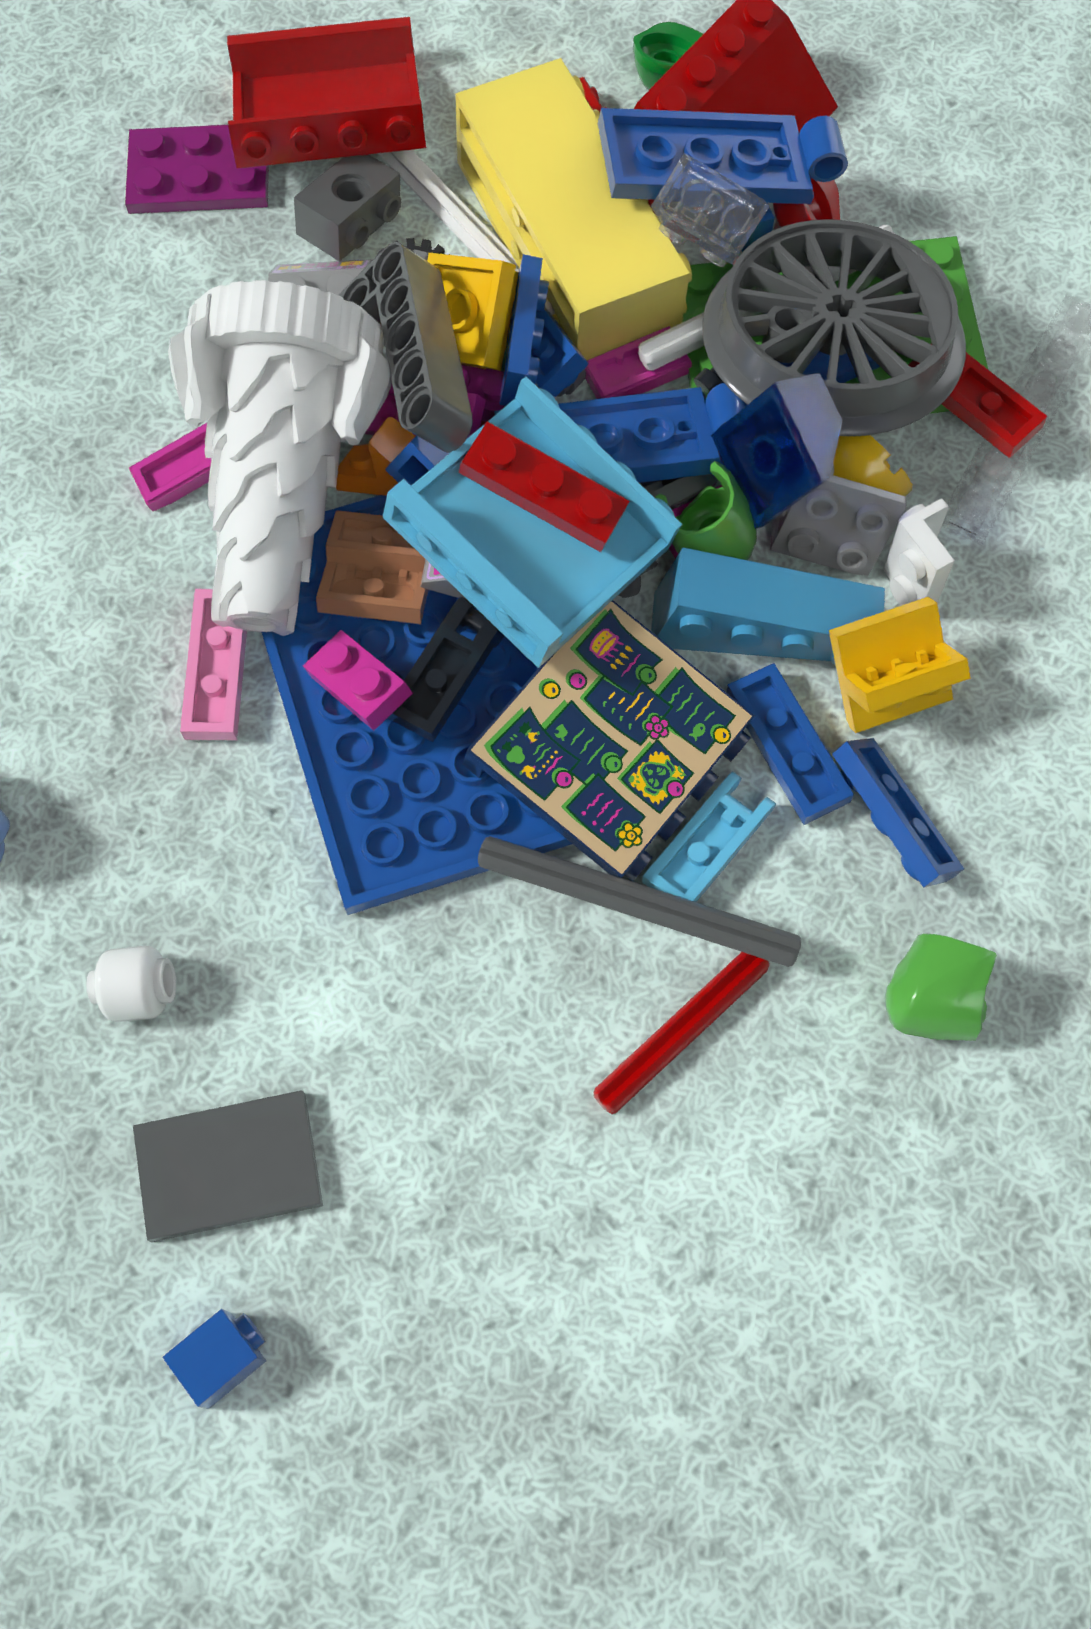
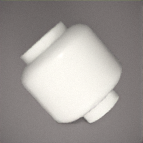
(132, 983)

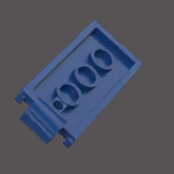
(750, 149)
(659, 431)

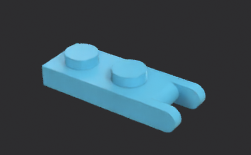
(707, 843)

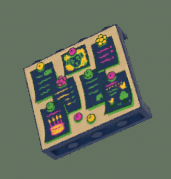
(612, 740)

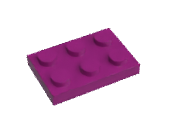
(189, 172)

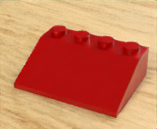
(745, 66)

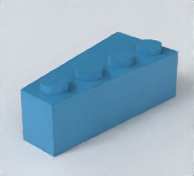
(755, 607)

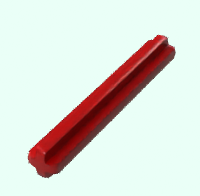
(679, 1031)

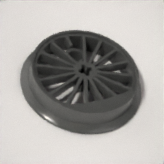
(814, 315)

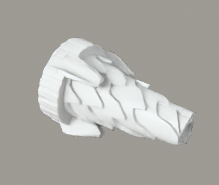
(281, 387)

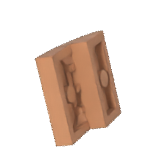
(371, 571)

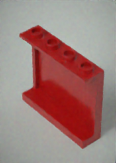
(324, 93)

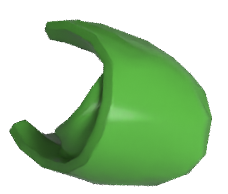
(717, 519)
(940, 989)

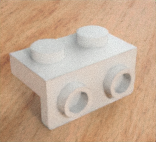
(916, 558)

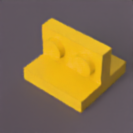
(479, 305)
(895, 664)

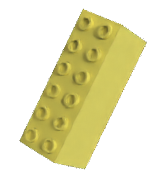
(545, 187)

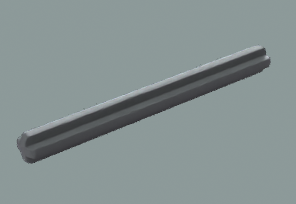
(640, 901)

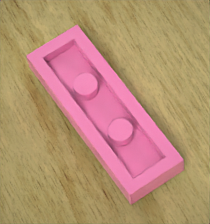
(212, 676)

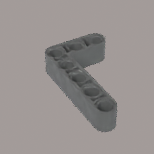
(420, 344)

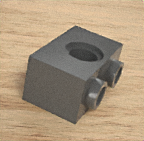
(347, 204)

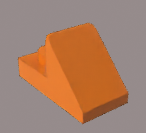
(366, 464)

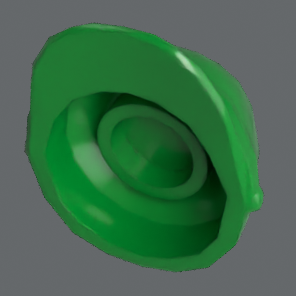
(660, 49)

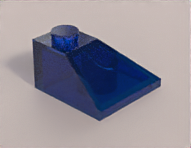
(781, 445)

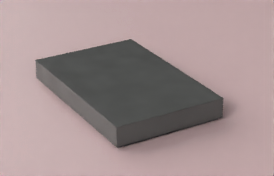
(226, 1166)

